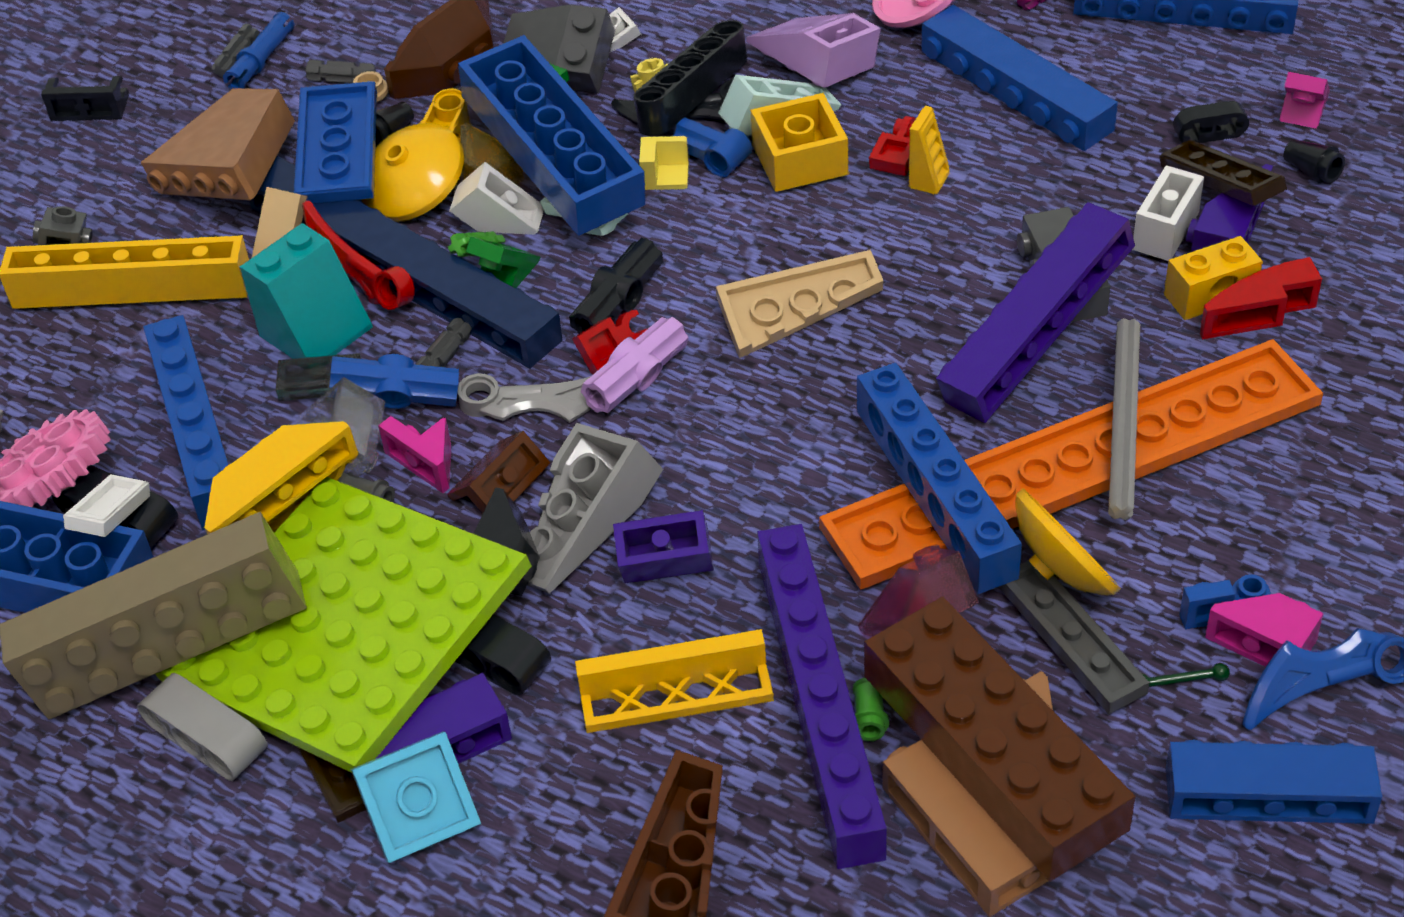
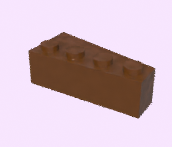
(675, 847)

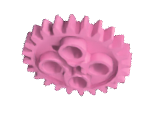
(51, 458)

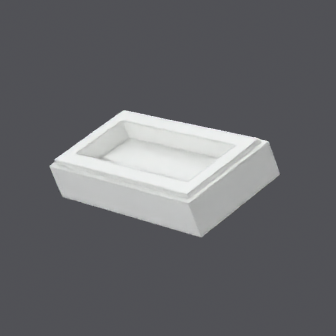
(106, 505)

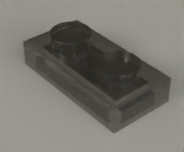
(305, 377)

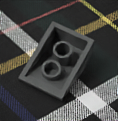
(569, 38)

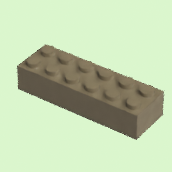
(152, 616)

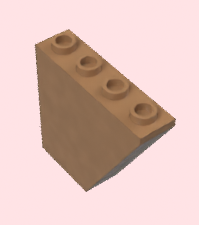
(223, 148)
(958, 826)

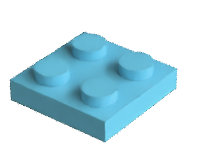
(416, 796)

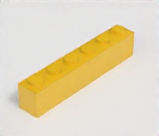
(124, 272)

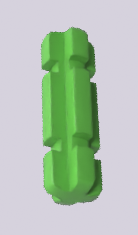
(461, 240)

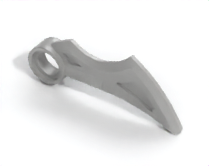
(506, 401)

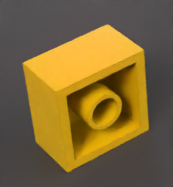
(799, 142)

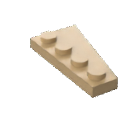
(788, 300)

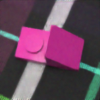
(1304, 99)
(422, 454)

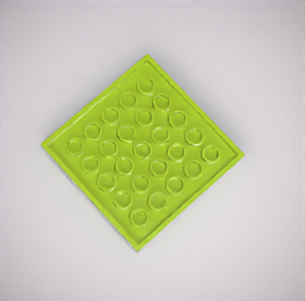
(382, 624)

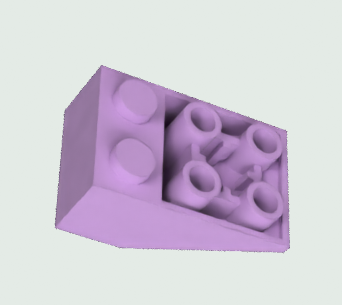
(822, 46)

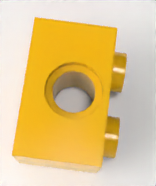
(1206, 272)

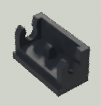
(85, 102)

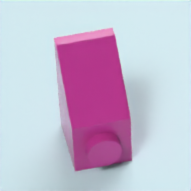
(1262, 625)

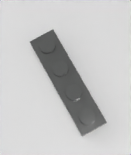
(1076, 639)

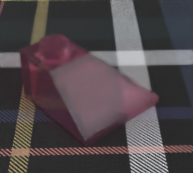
(919, 583)

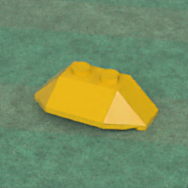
(279, 473)

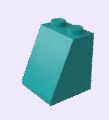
(303, 296)

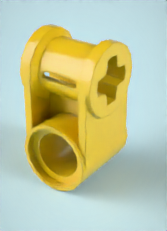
(448, 110)

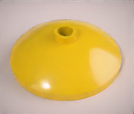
(415, 170)
(1058, 550)

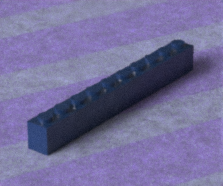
(442, 281)

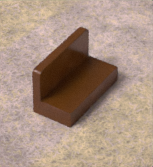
(508, 466)

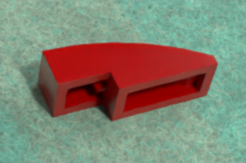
(1262, 299)

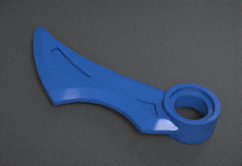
(1300, 671)

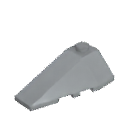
(594, 485)

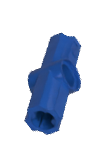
(399, 380)

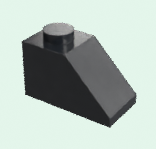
(505, 525)

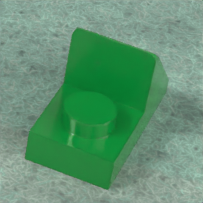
(503, 260)

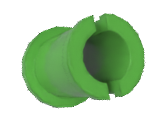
(869, 711)

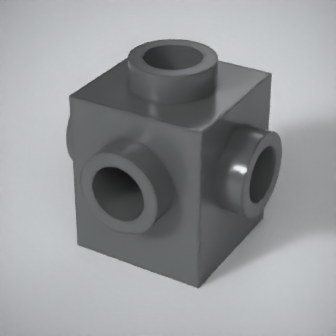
(62, 226)

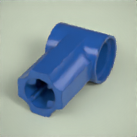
(718, 150)

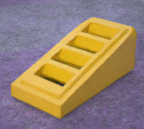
(927, 154)

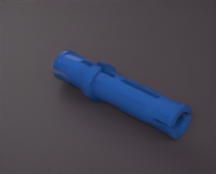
(252, 58)

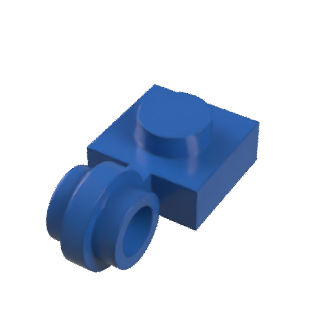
(1200, 598)

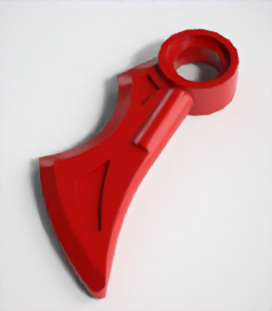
(362, 271)

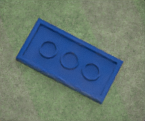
(336, 142)

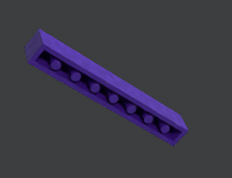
(822, 699)

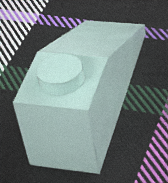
(757, 92)

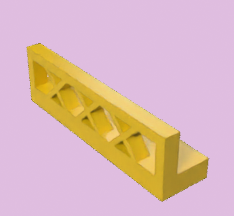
(672, 667)

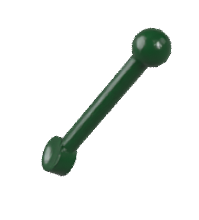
(1219, 672)

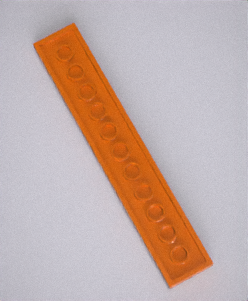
(1074, 456)

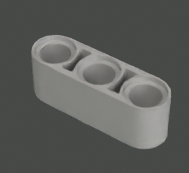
(202, 726)

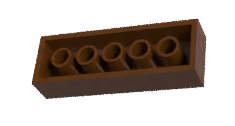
(998, 738)

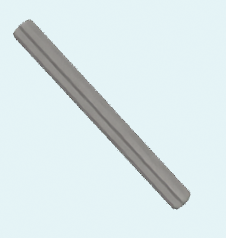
(1124, 420)

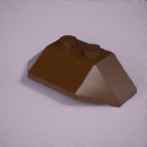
(436, 45)

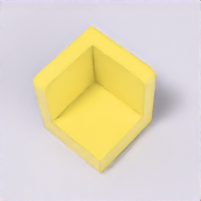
(664, 162)

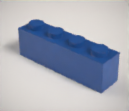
(1273, 782)

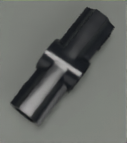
(618, 286)

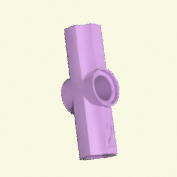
(634, 364)

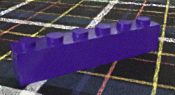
(1035, 312)

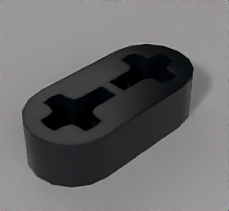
(1211, 122)

